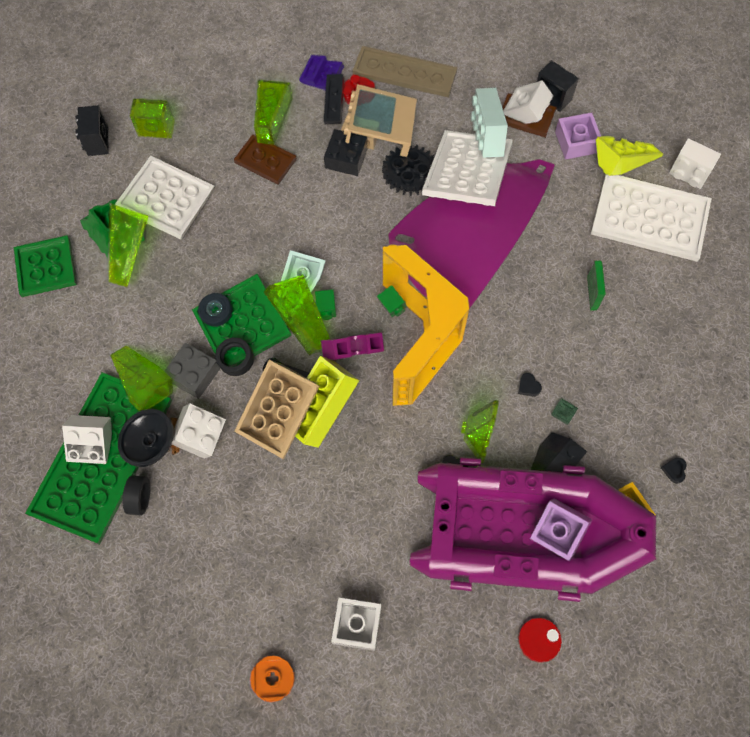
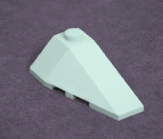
(303, 264)

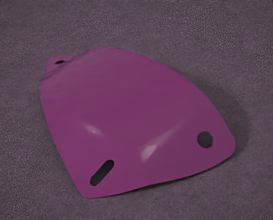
(474, 239)

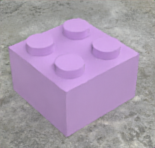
(577, 135)
(561, 529)

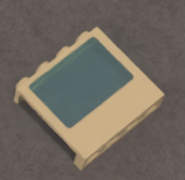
(381, 116)

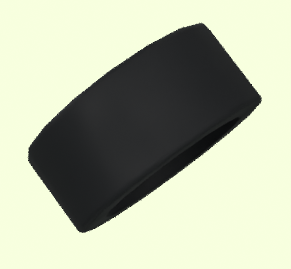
(227, 345)
(136, 495)

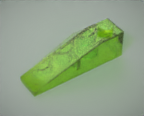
(479, 429)

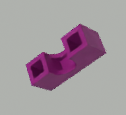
(352, 345)

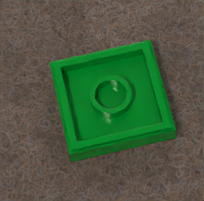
(596, 285)

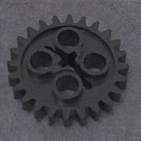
(399, 168)

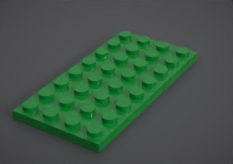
(87, 495)

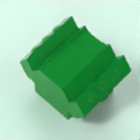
(98, 225)

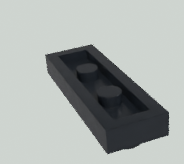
(333, 99)

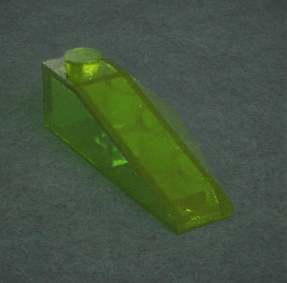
(142, 379)

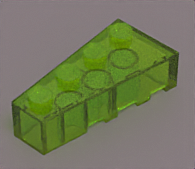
(271, 109)
(124, 240)
(299, 311)

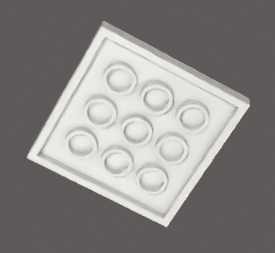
(166, 196)

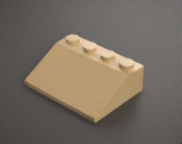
(277, 408)

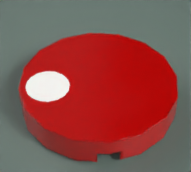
(539, 640)

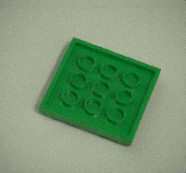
(251, 320)

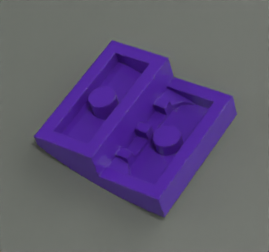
(317, 70)

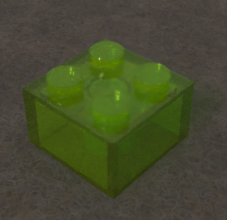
(152, 118)

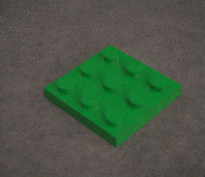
(44, 266)

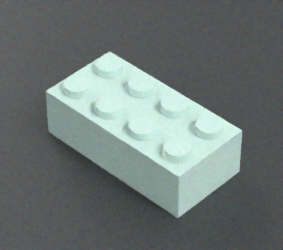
(489, 122)

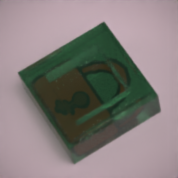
(564, 411)

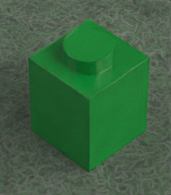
(392, 301)
(326, 304)

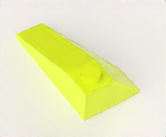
(623, 156)

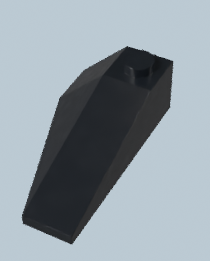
(556, 453)

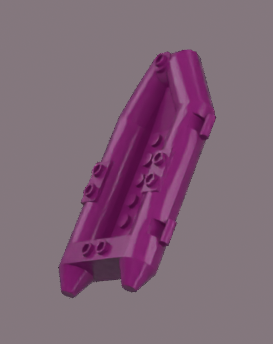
(491, 513)

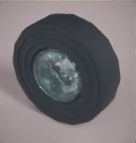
(222, 314)

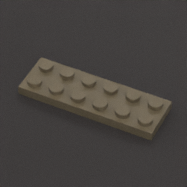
(405, 71)

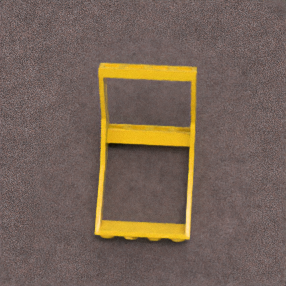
(442, 320)

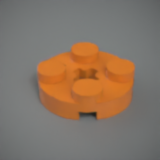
(263, 670)

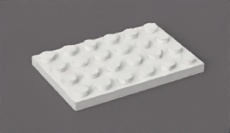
(462, 171)
(651, 217)

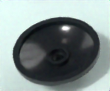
(140, 432)

